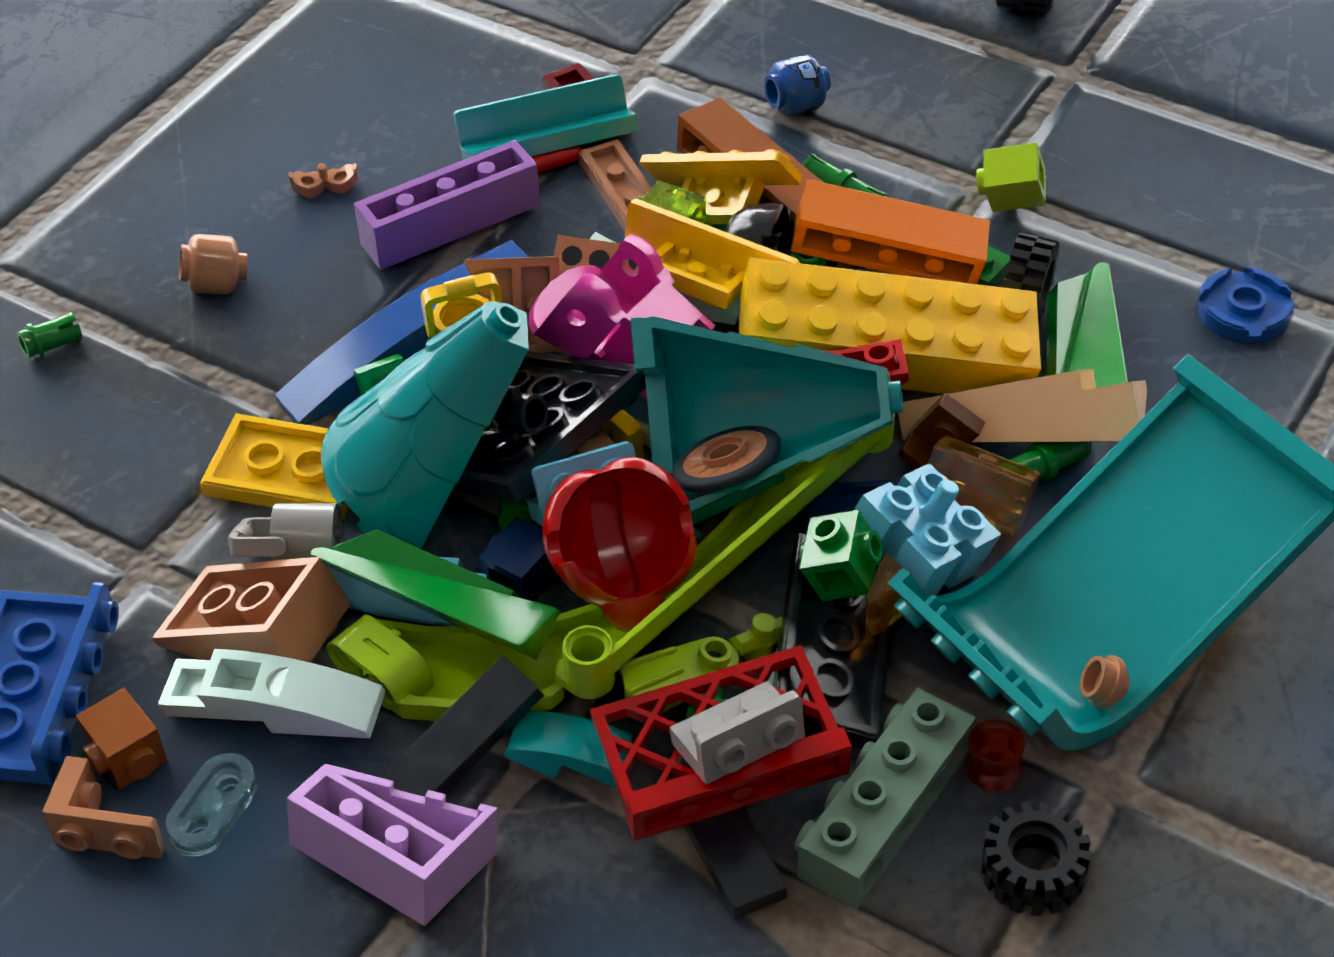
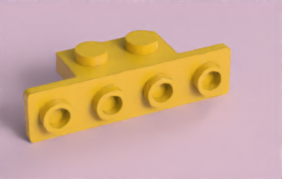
(726, 179)
(700, 257)

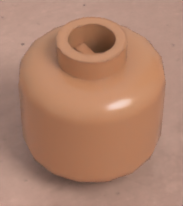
(212, 264)

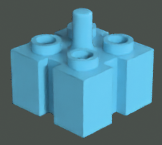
(929, 529)

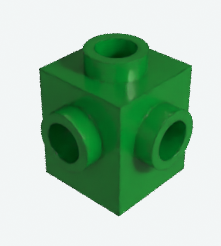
(840, 555)

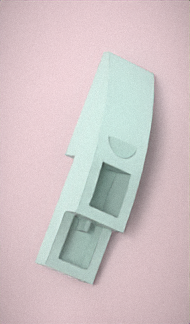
(273, 689)

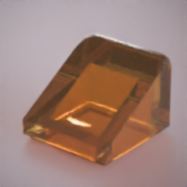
(881, 598)

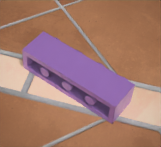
(447, 204)

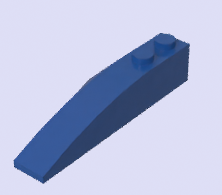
(397, 329)

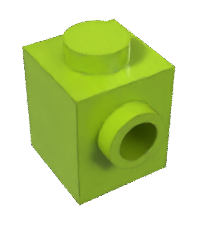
(1013, 177)

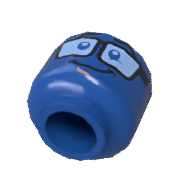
(797, 85)

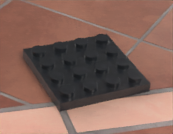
(579, 400)

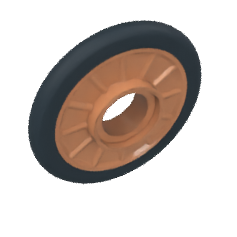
(727, 459)

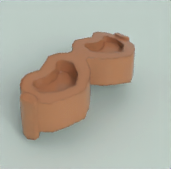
(315, 182)

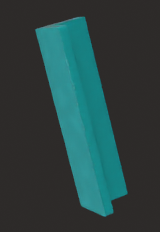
(548, 118)

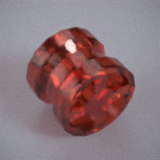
(996, 741)

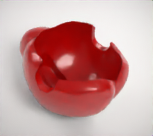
(620, 537)

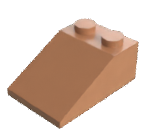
(257, 608)

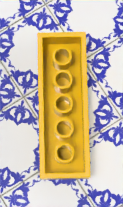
(949, 330)

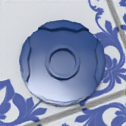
(1245, 305)

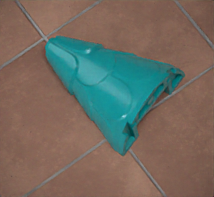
(723, 381)
(413, 432)

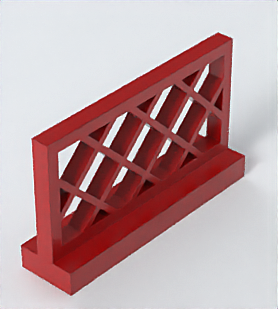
(687, 798)

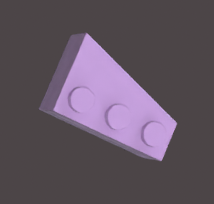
(391, 841)

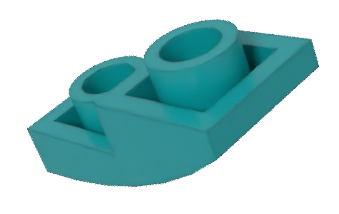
(556, 739)

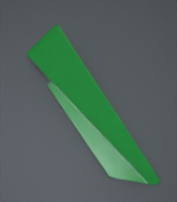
(443, 590)

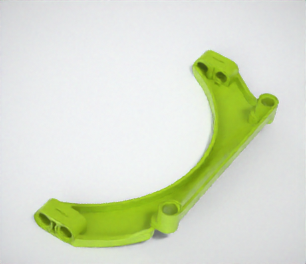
(435, 665)

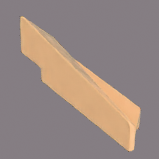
(1046, 409)

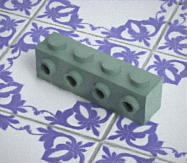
(883, 798)

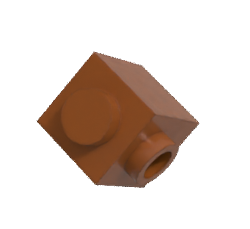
(120, 739)

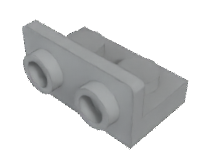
(739, 731)

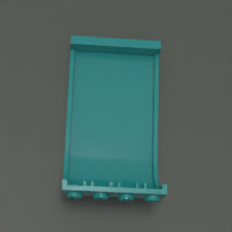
(1136, 561)

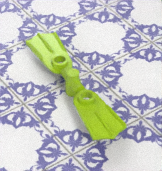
(692, 660)

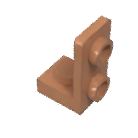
(79, 825)

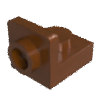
(941, 419)

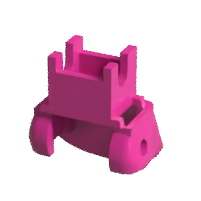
(592, 308)

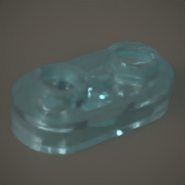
(208, 807)

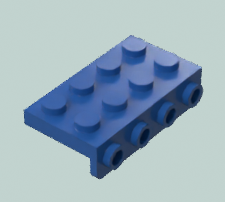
(46, 665)

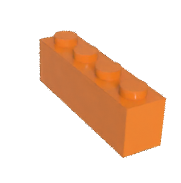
(889, 234)

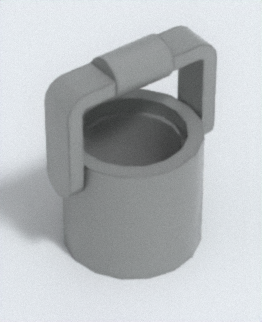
(289, 532)

